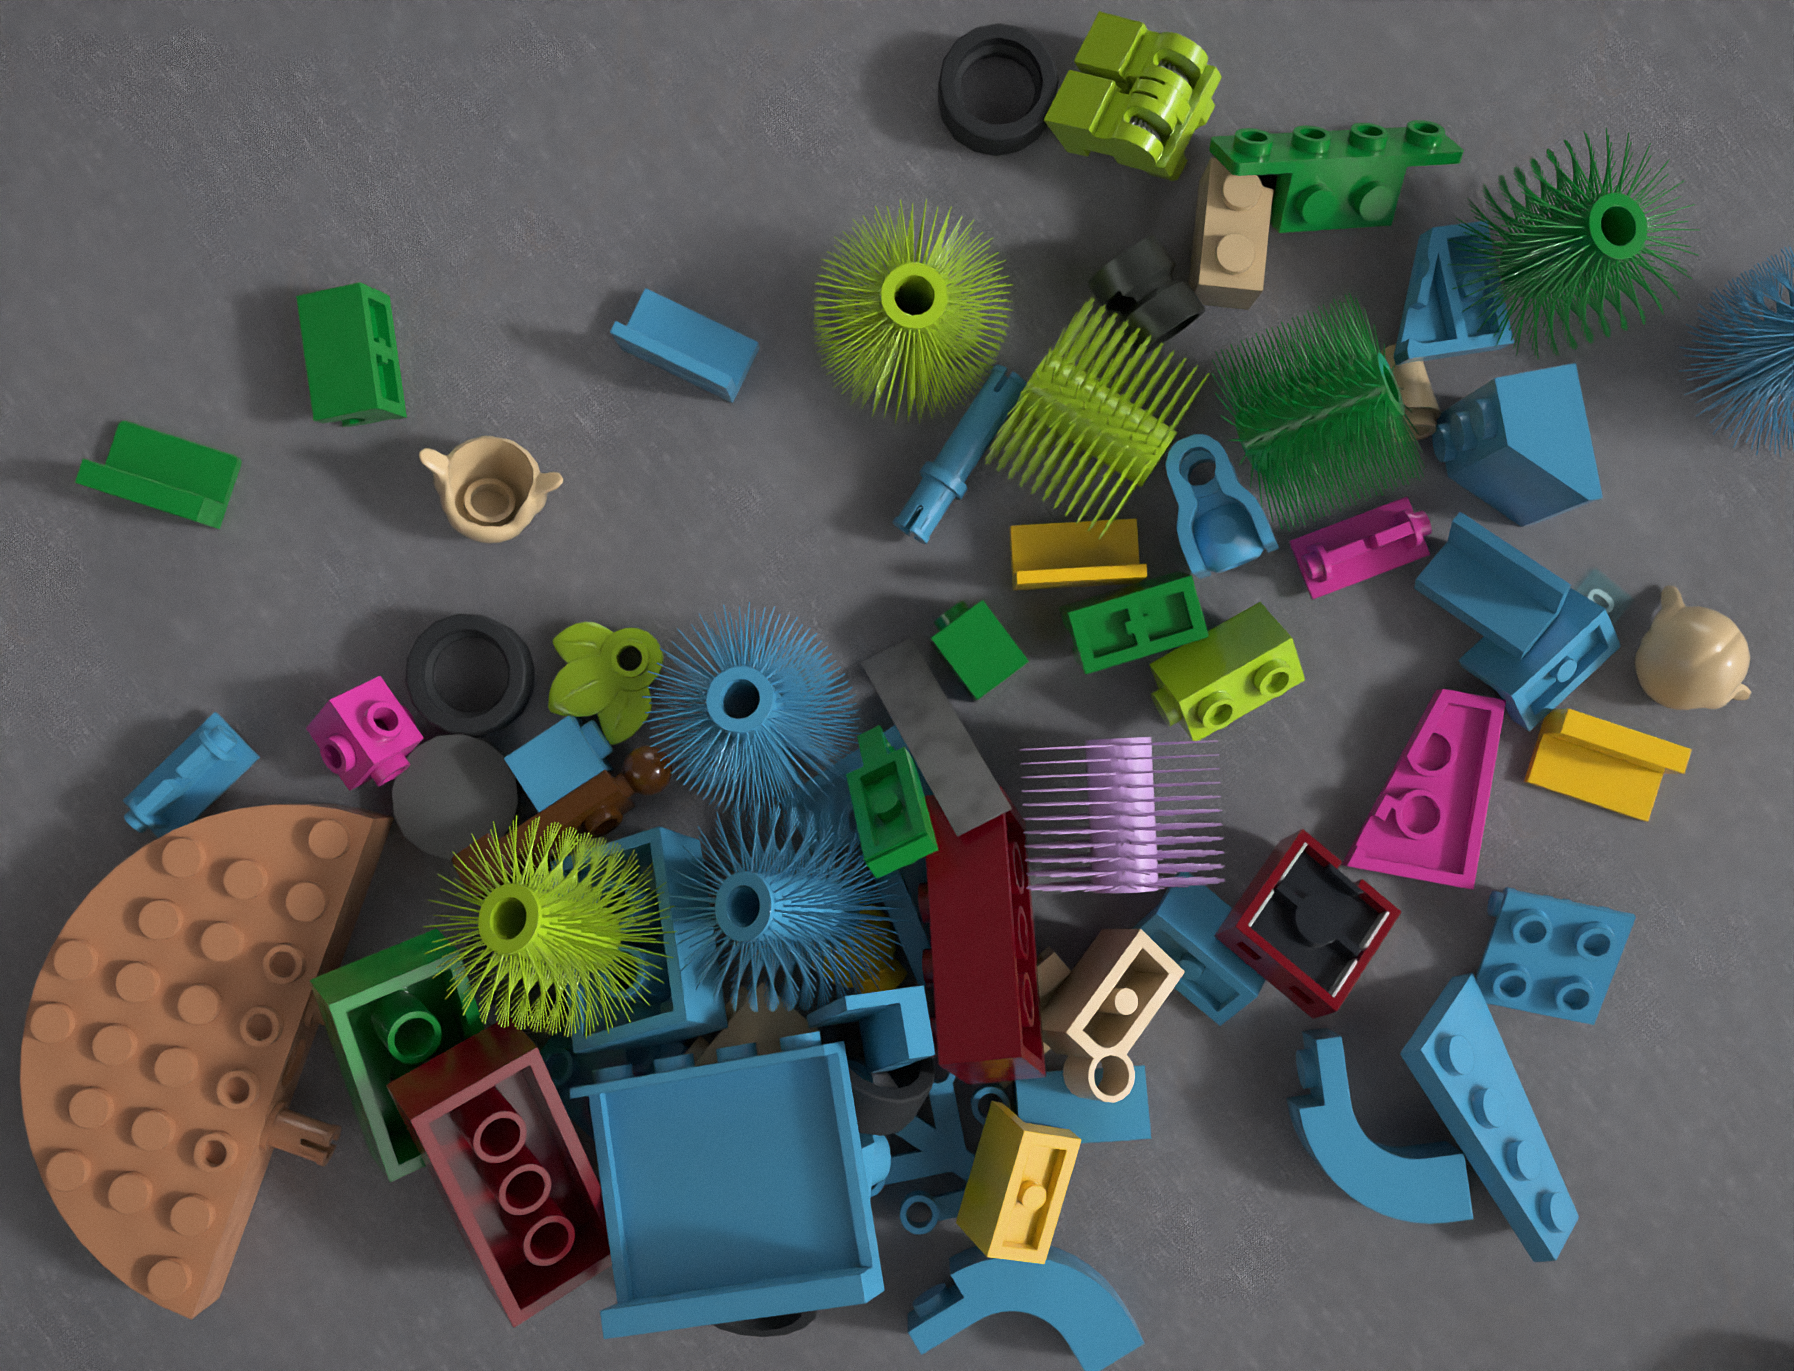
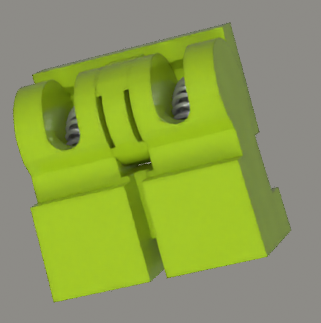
(1134, 96)

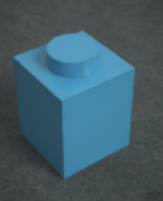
(560, 760)

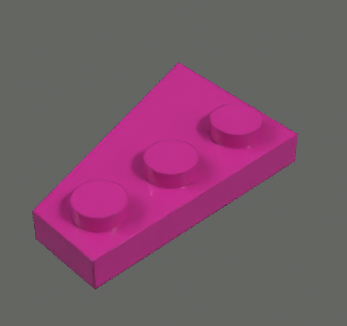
(1437, 795)

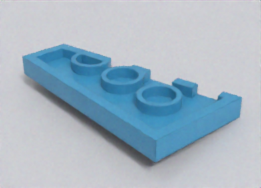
(1483, 1104)

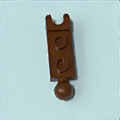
(590, 808)

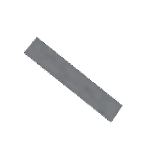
(935, 737)

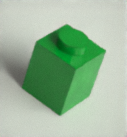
(976, 648)

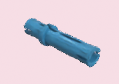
(947, 475)

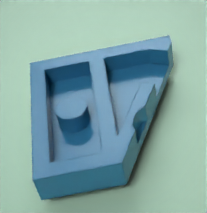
(1432, 311)

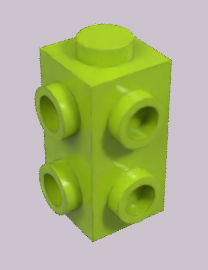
(1227, 673)

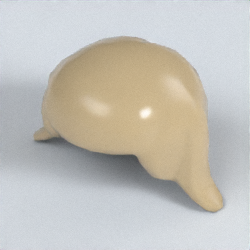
(489, 487)
(1692, 657)

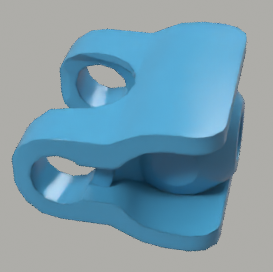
(1217, 521)

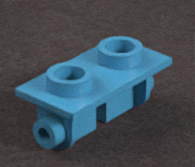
(189, 778)

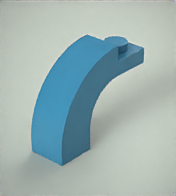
(1401, 1182)
(1060, 1292)

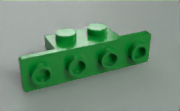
(1337, 174)

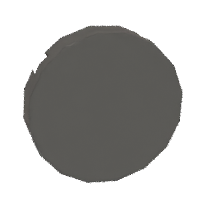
(455, 790)

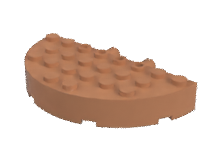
(180, 1034)

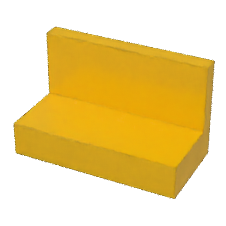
(1073, 556)
(1602, 762)
(1017, 1186)

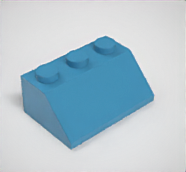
(1522, 445)
(675, 1007)

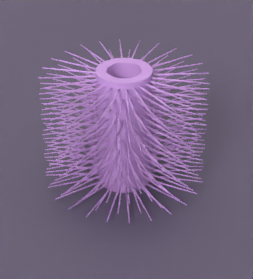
(1122, 822)

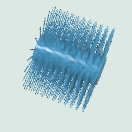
(1763, 362)
(754, 715)
(787, 909)

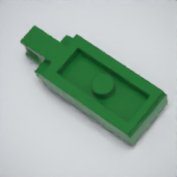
(889, 806)

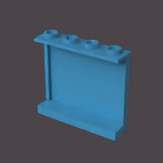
(733, 1187)

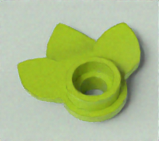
(597, 682)

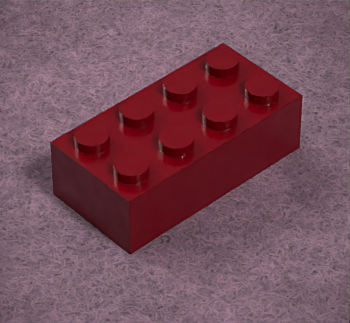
(982, 950)
(508, 1167)

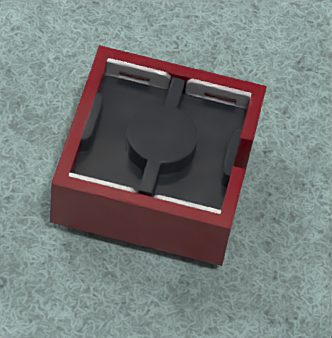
(1307, 925)

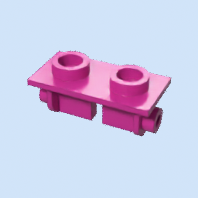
(1361, 547)

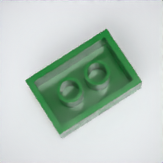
(387, 1021)

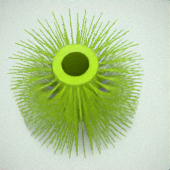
(910, 314)
(1092, 415)
(550, 929)

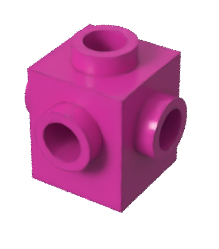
(365, 734)

